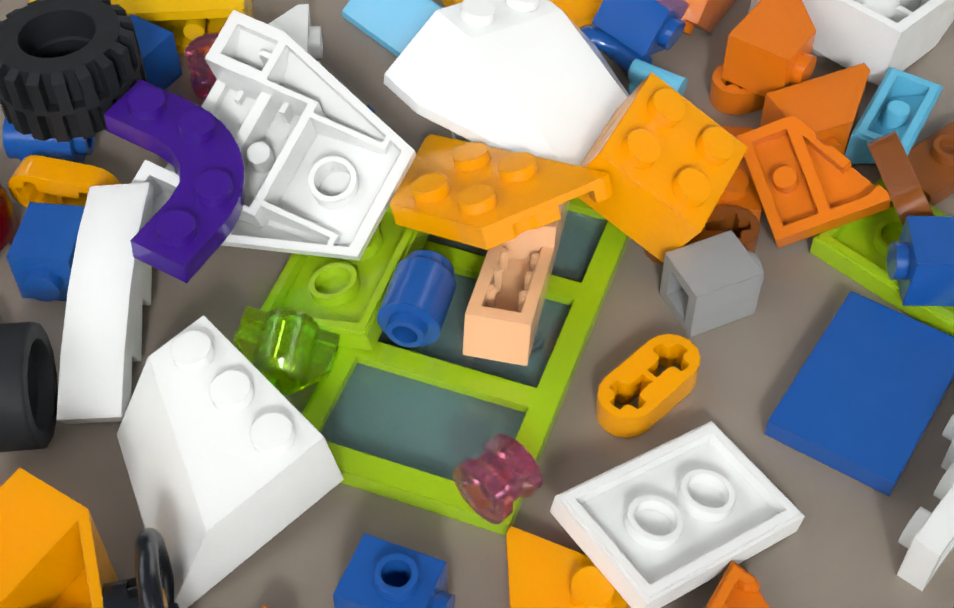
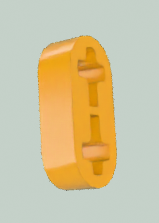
(56, 181)
(656, 395)

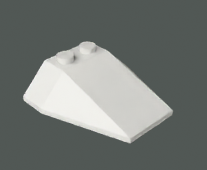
(509, 78)
(308, 146)

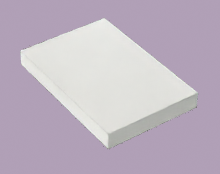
(675, 516)

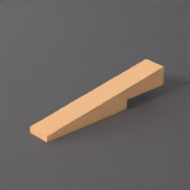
(511, 295)

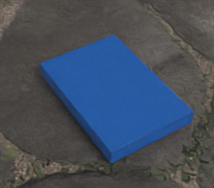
(866, 392)

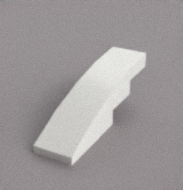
(104, 306)

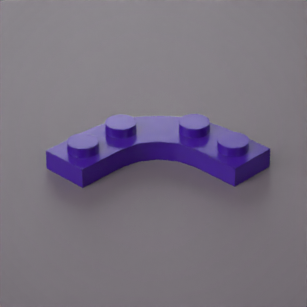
(209, 173)

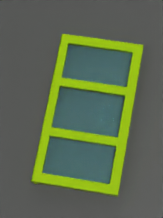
(415, 413)

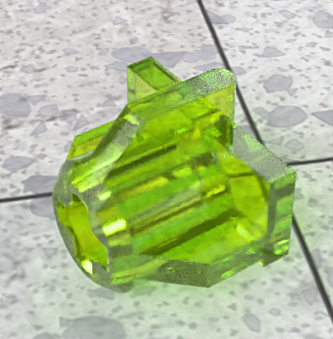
(286, 347)

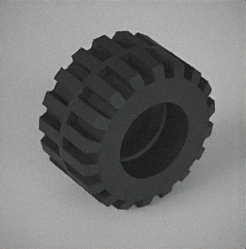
(66, 66)

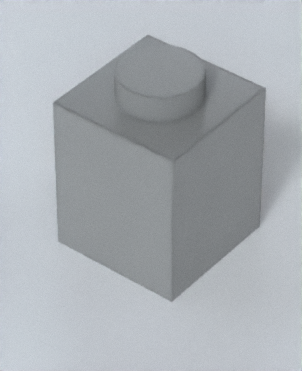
(711, 283)

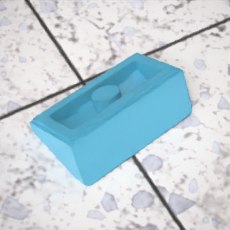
(390, 21)
(898, 105)

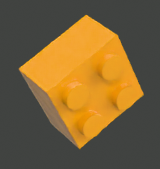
(663, 167)

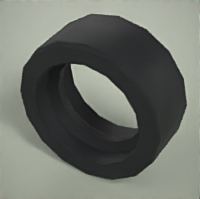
(26, 387)

